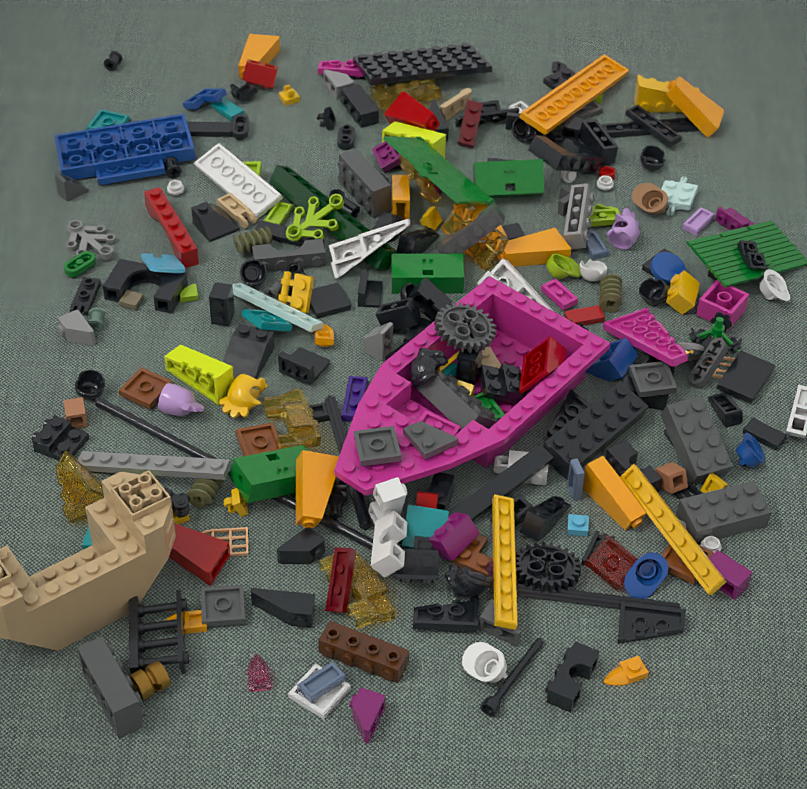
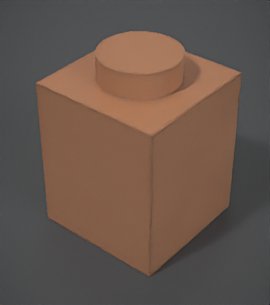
(75, 412)
(673, 477)

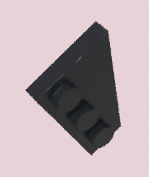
(569, 410)
(453, 617)
(648, 621)

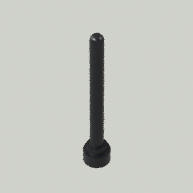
(491, 704)

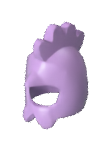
(624, 231)
(178, 401)

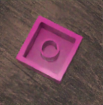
(723, 300)

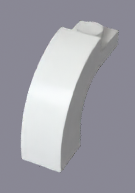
(798, 419)

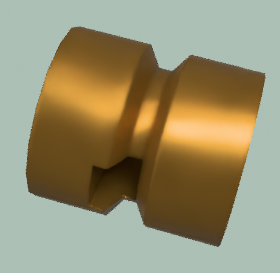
(151, 679)

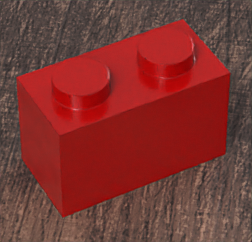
(260, 73)

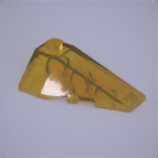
(78, 487)

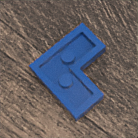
(206, 95)

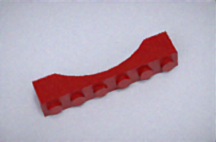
(180, 240)

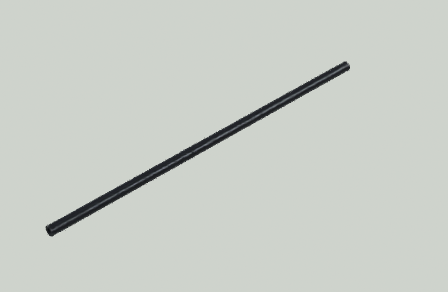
(197, 453)

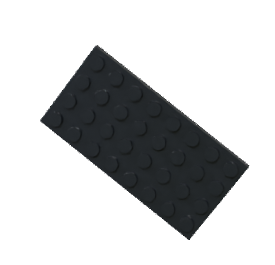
(421, 64)

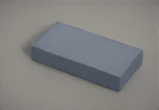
(595, 246)
(575, 479)
(321, 682)

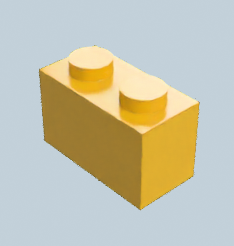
(683, 292)

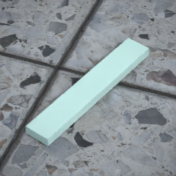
(277, 307)

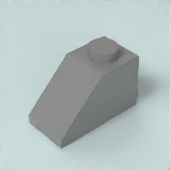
(336, 81)
(76, 328)
(379, 341)

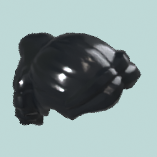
(425, 364)
(466, 582)

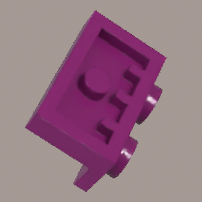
(386, 156)
(732, 219)

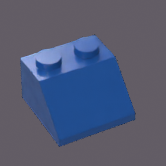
(615, 361)

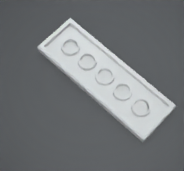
(238, 179)

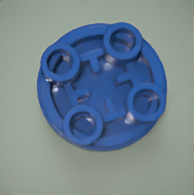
(666, 265)

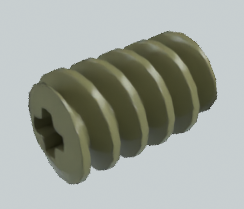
(246, 241)
(610, 293)
(204, 491)

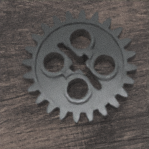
(465, 327)

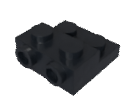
(501, 383)
(57, 437)

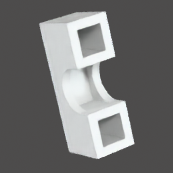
(389, 497)
(386, 554)

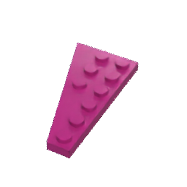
(647, 335)

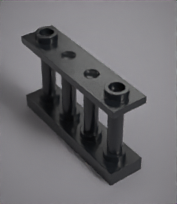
(138, 628)

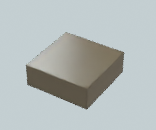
(131, 299)

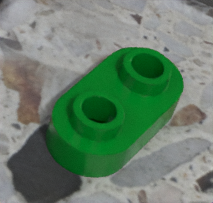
(79, 264)

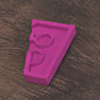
(343, 67)

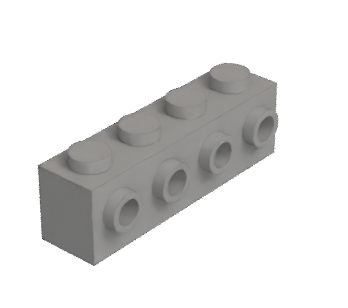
(578, 216)

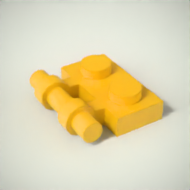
(301, 291)

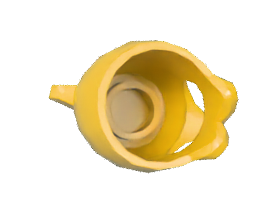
(242, 396)

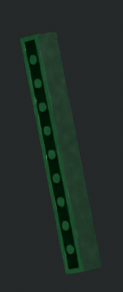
(300, 190)

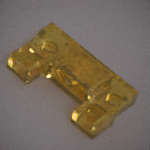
(419, 89)
(425, 184)
(485, 250)
(297, 418)
(368, 591)

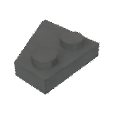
(428, 439)

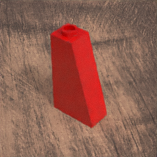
(411, 112)
(199, 553)

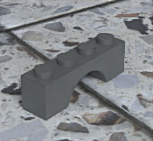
(481, 226)
(308, 255)

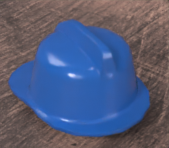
(750, 452)
(646, 575)

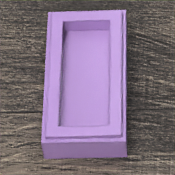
(698, 221)

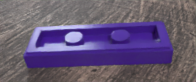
(355, 390)

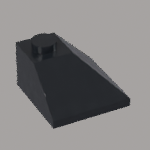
(212, 221)

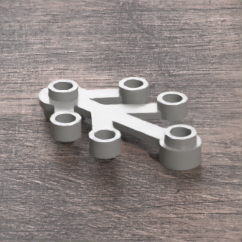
(76, 228)

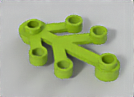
(313, 219)

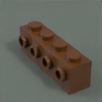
(363, 651)

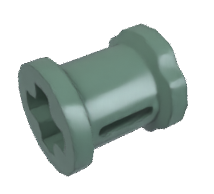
(96, 316)

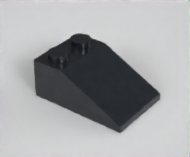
(249, 350)

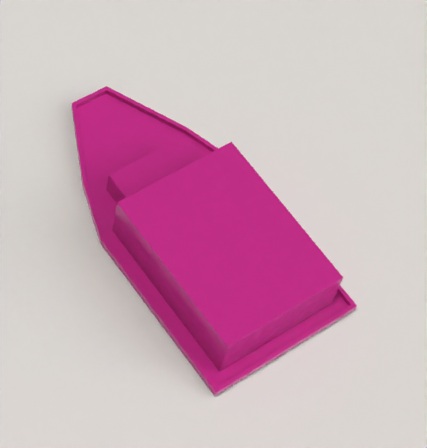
(397, 403)

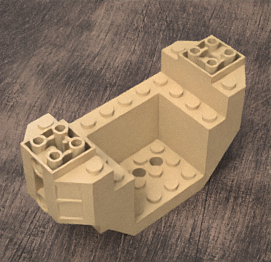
(91, 589)

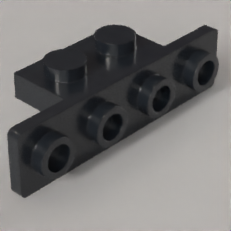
(490, 113)

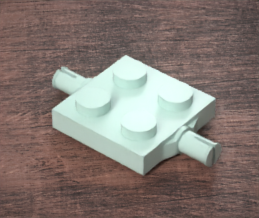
(679, 195)

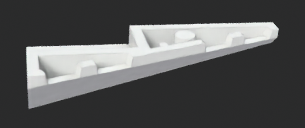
(353, 250)
(508, 275)

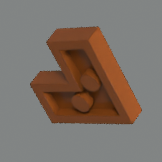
(472, 557)

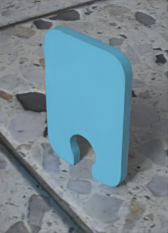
(166, 263)

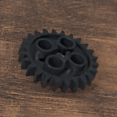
(562, 570)

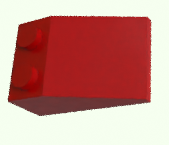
(541, 362)

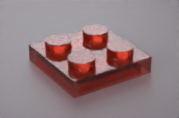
(611, 562)

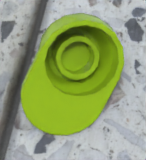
(562, 266)

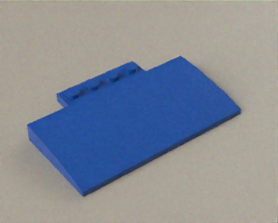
(125, 149)

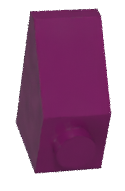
(367, 711)

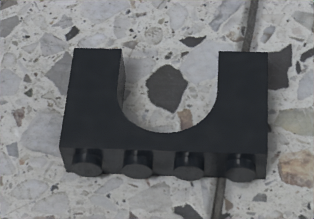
(569, 157)
(130, 273)

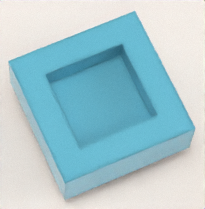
(578, 525)

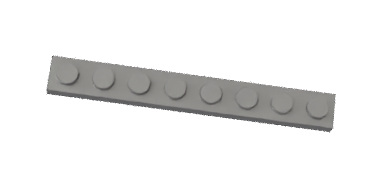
(156, 464)

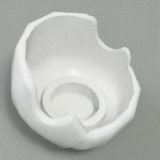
(592, 270)

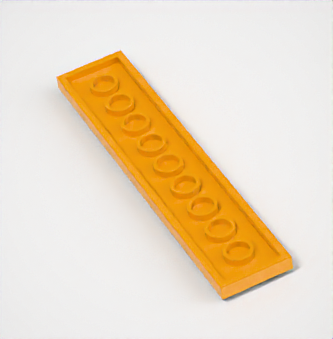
(574, 94)

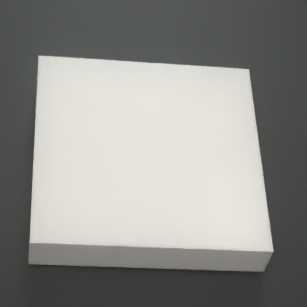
(326, 703)

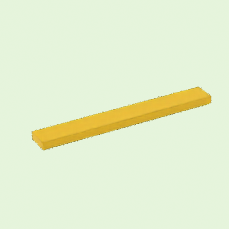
(673, 530)
(504, 562)

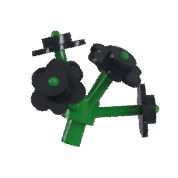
(720, 325)

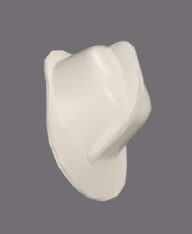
(774, 286)
(484, 662)

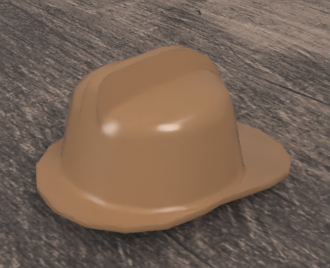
(650, 198)

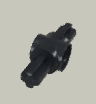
(337, 498)

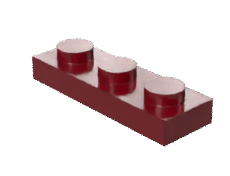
(470, 124)
(340, 580)

